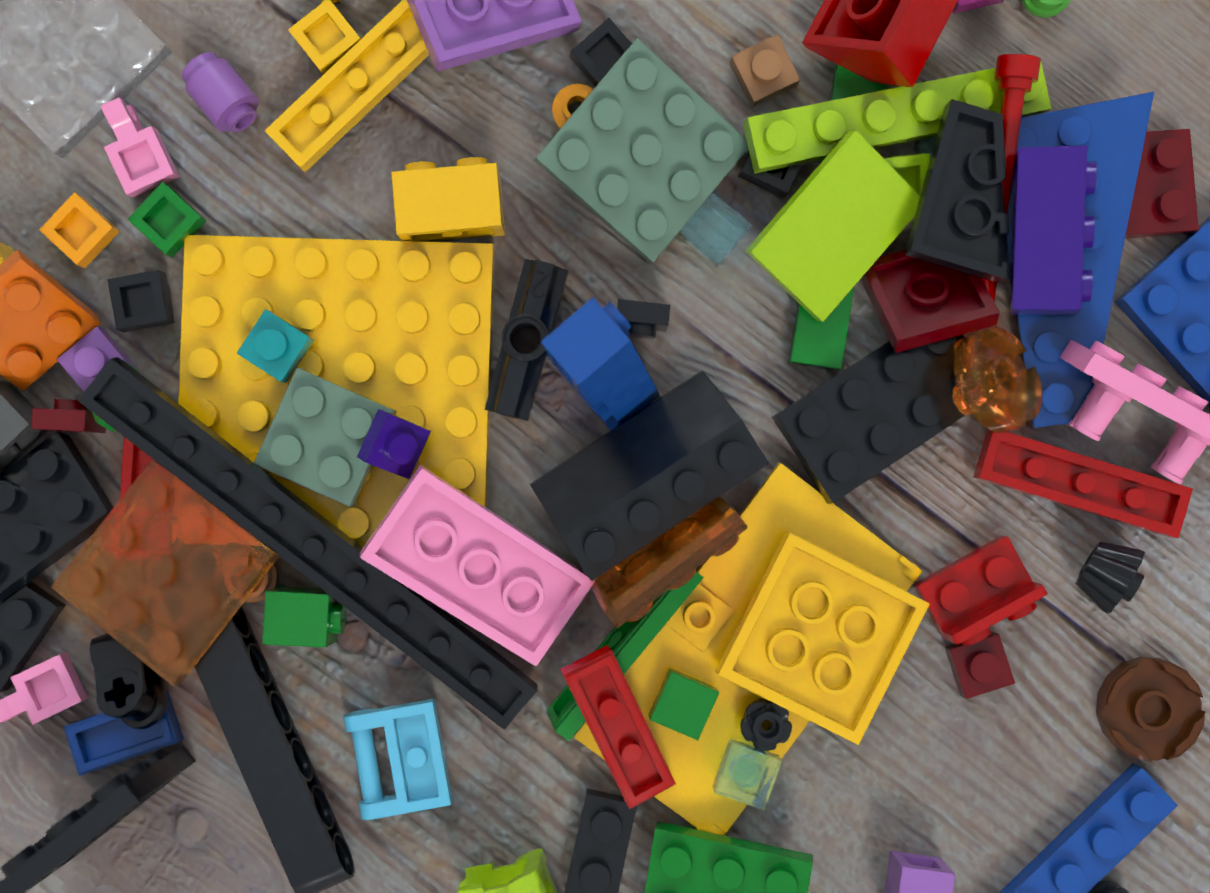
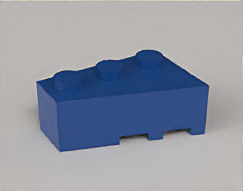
(601, 362)

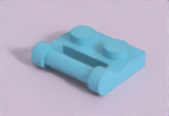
(414, 756)

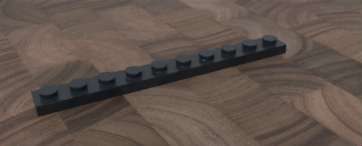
(306, 541)

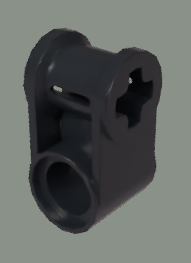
(126, 684)

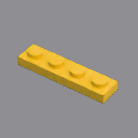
(350, 88)

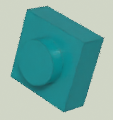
(275, 346)

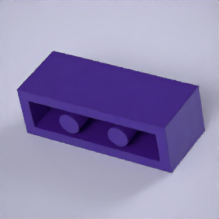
(1051, 230)

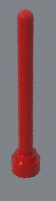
(1015, 79)

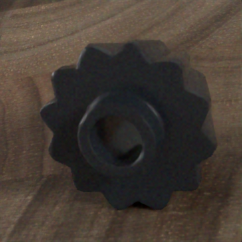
(1111, 575)

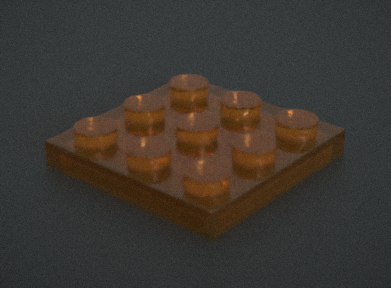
(165, 573)

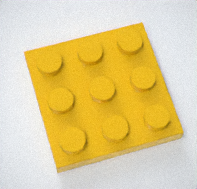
(822, 638)

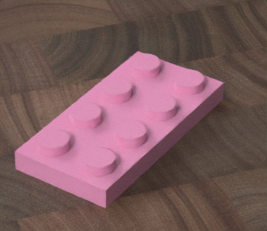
(476, 566)

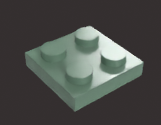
(319, 437)

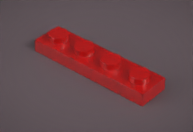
(1083, 483)

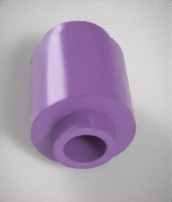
(220, 92)

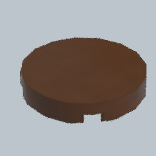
(1150, 709)

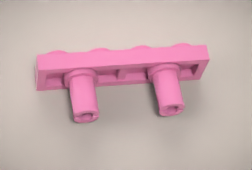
(1117, 385)

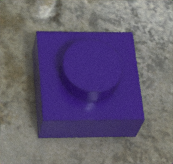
(393, 444)

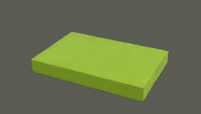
(835, 226)

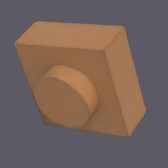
(764, 71)

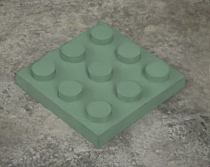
(643, 151)

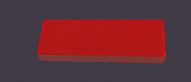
(618, 726)

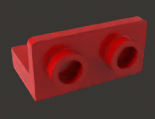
(979, 592)

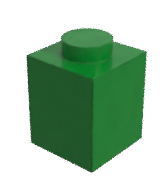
(302, 617)

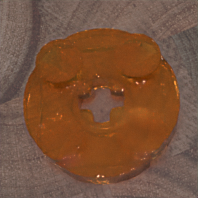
(995, 380)

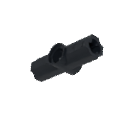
(536, 308)

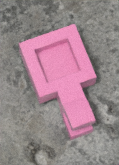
(138, 154)
(44, 690)

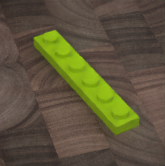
(880, 117)

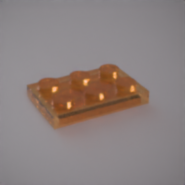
(667, 562)

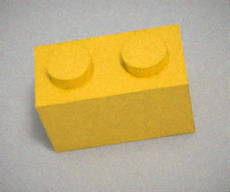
(448, 201)

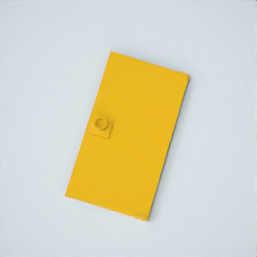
(707, 620)

